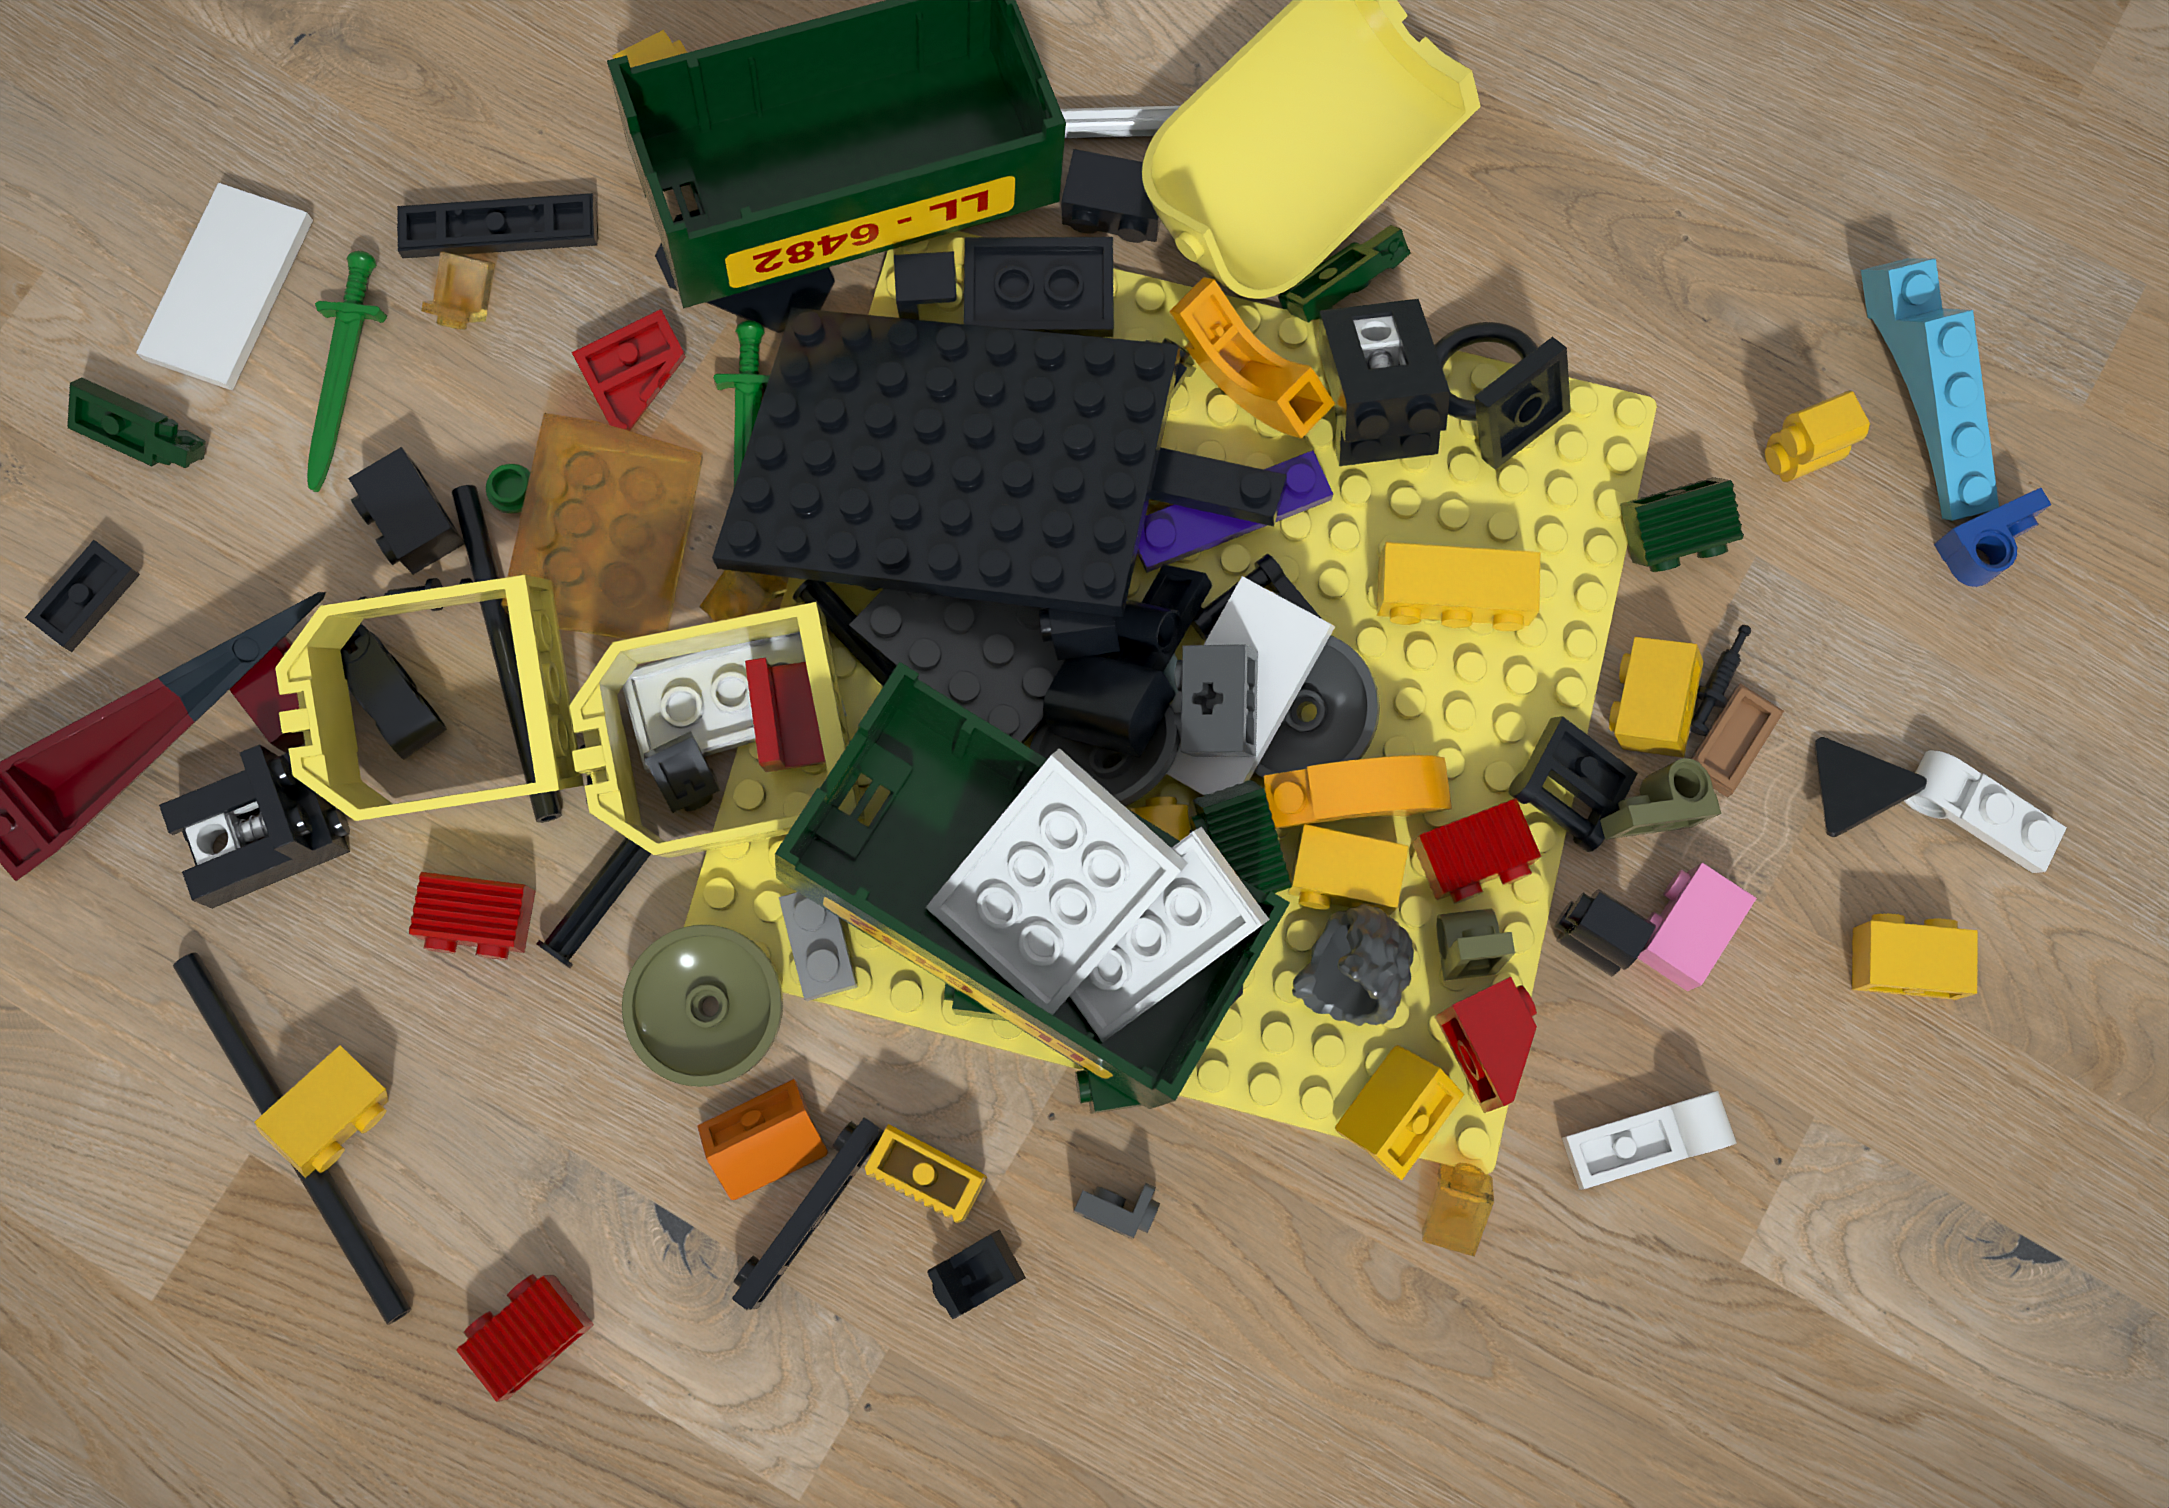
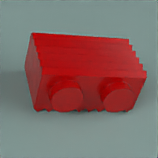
(1477, 851)
(470, 914)
(524, 1336)

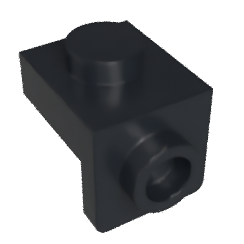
(975, 1275)

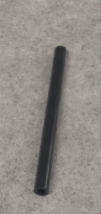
(500, 635)

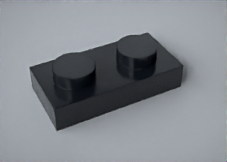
(82, 596)

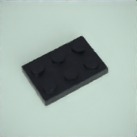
(1040, 284)

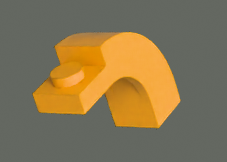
(1257, 379)
(1358, 789)

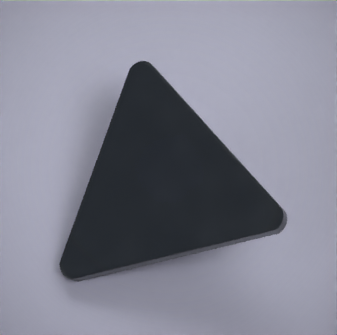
(1859, 785)

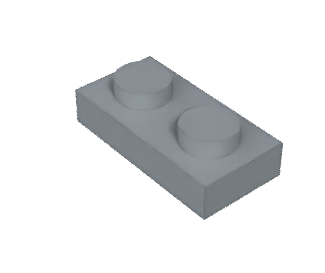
(817, 947)

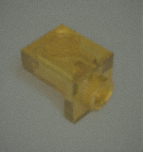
(460, 290)
(741, 594)
(1459, 1208)

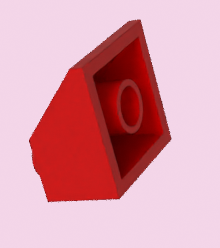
(1491, 1040)

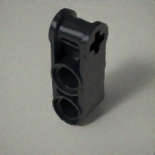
(389, 694)

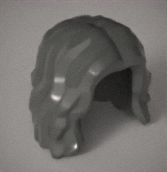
(1357, 967)

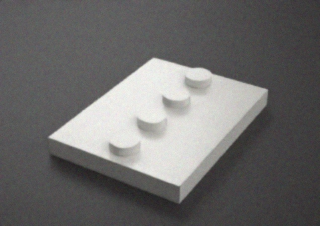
(1055, 883)

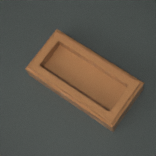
(1736, 738)

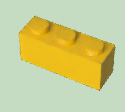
(1458, 585)

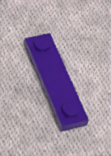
(1184, 531)

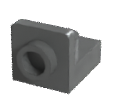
(1107, 1210)

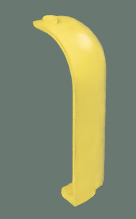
(1301, 140)

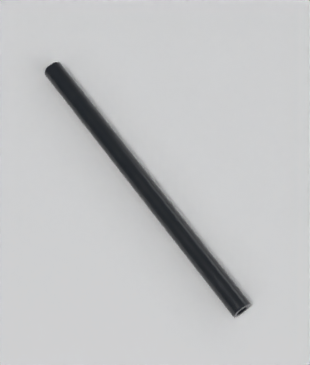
(264, 1094)

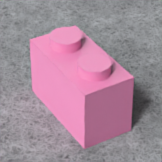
(1695, 925)

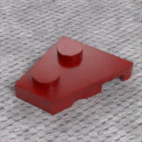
(630, 367)

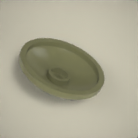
(667, 998)

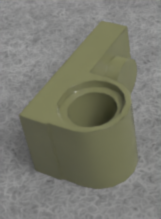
(1668, 800)
(1472, 944)

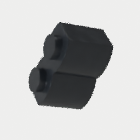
(1603, 931)

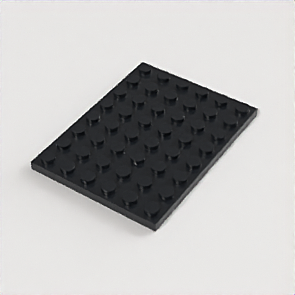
(952, 461)

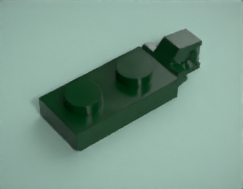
(1345, 274)
(130, 426)

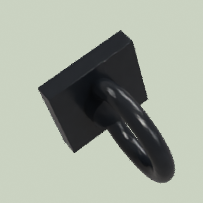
(1520, 401)

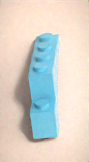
(1943, 376)

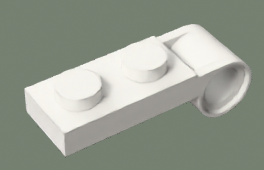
(1986, 811)
(1649, 1140)

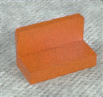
(761, 1140)

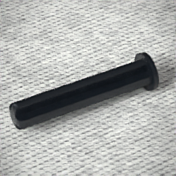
(838, 618)
(594, 901)

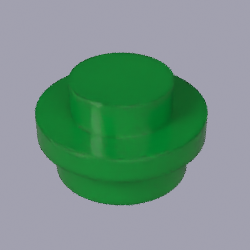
(508, 487)

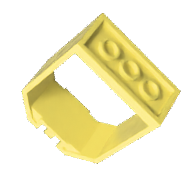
(325, 713)
(606, 753)

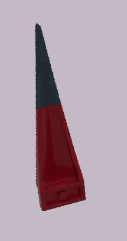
(78, 771)

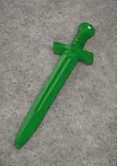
(340, 362)
(747, 387)

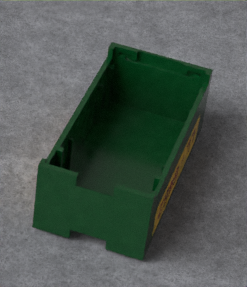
(840, 138)
(947, 789)

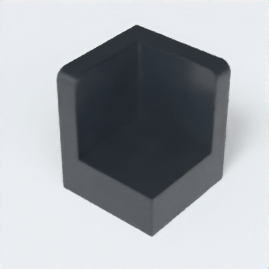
(923, 280)

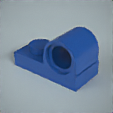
(1994, 536)

